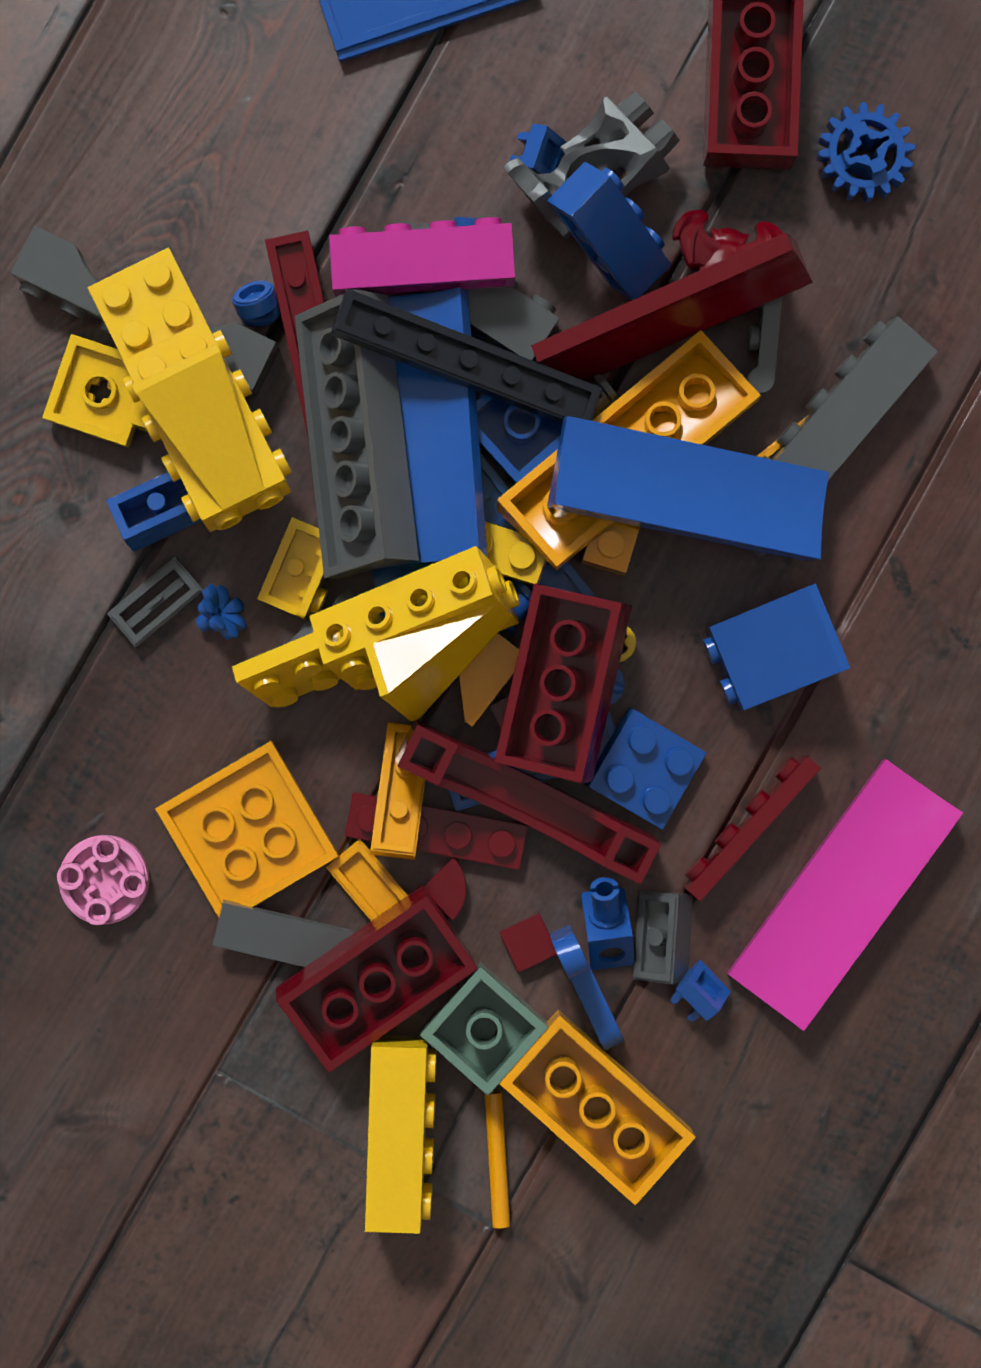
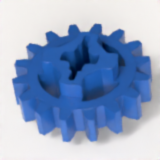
(856, 135)

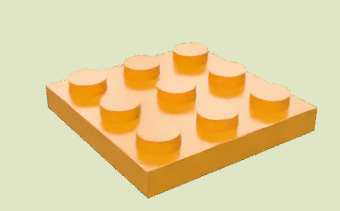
(247, 830)

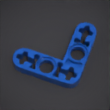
(586, 987)

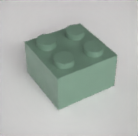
(484, 1028)

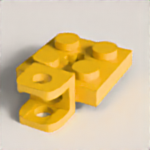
(73, 405)

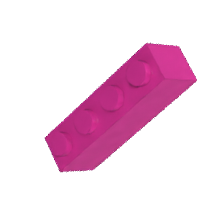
(423, 259)

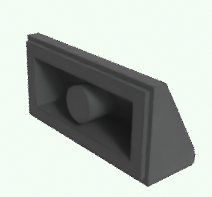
(662, 936)

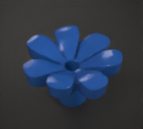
(220, 613)

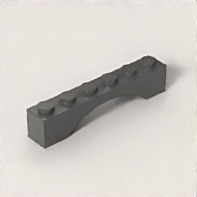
(61, 272)

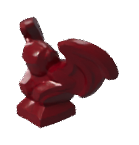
(703, 251)

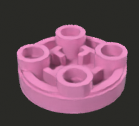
(103, 879)

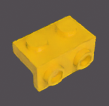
(296, 572)

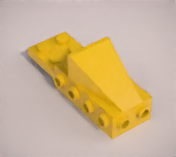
(190, 393)
(407, 653)

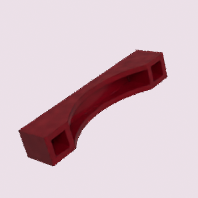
(527, 799)

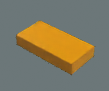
(366, 880)

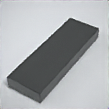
(275, 934)

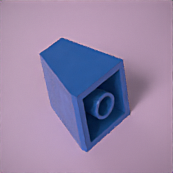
(775, 648)

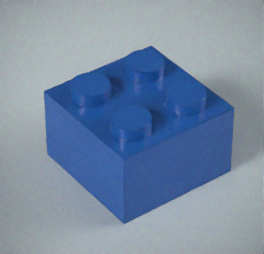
(514, 437)

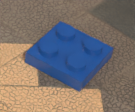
(646, 768)

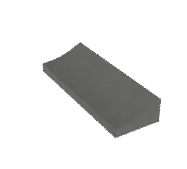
(355, 448)

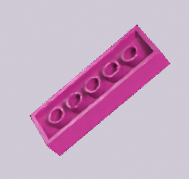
(844, 894)

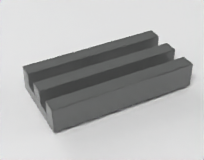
(128, 626)

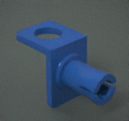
(607, 924)

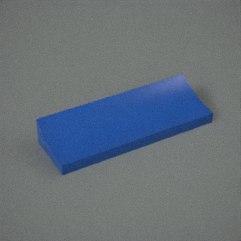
(441, 442)
(689, 489)

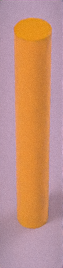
(497, 1160)

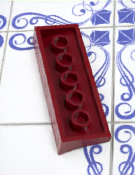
(677, 310)

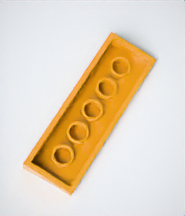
(683, 398)

